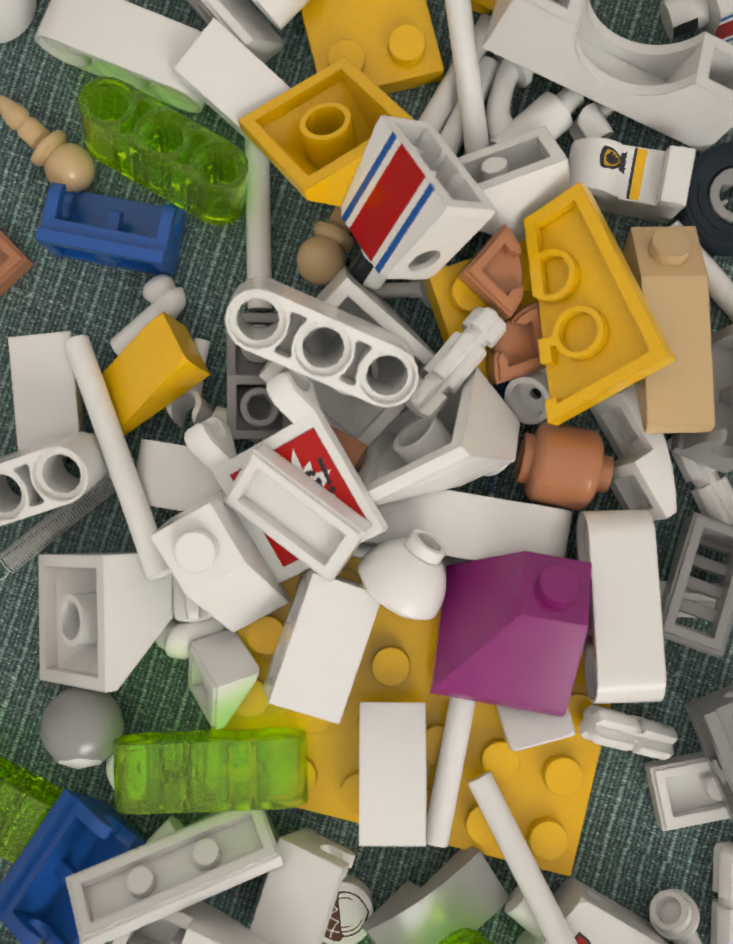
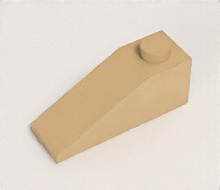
(676, 287)

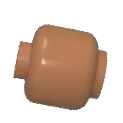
(563, 466)

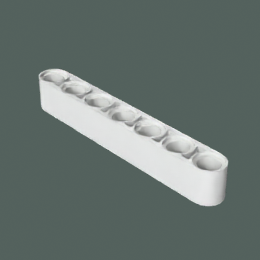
(464, 522)

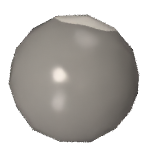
(81, 727)

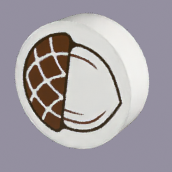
(350, 911)

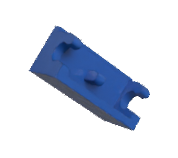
(112, 231)
(70, 839)

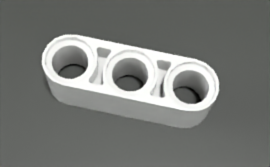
(121, 43)
(343, 368)
(44, 478)
(625, 617)

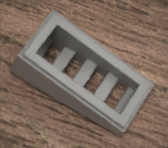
(715, 536)

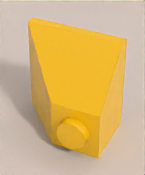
(321, 129)

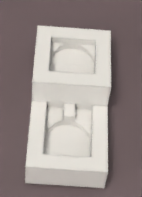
(644, 468)
(392, 774)

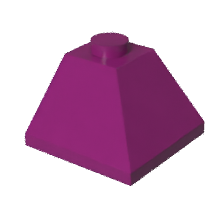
(513, 631)

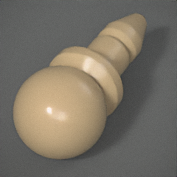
(62, 161)
(324, 254)

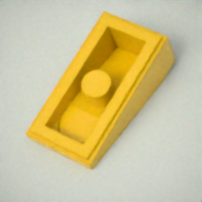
(153, 371)

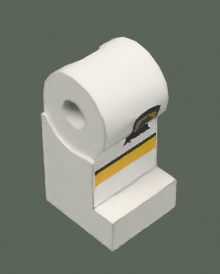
(633, 178)

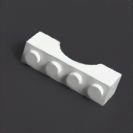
(668, 87)

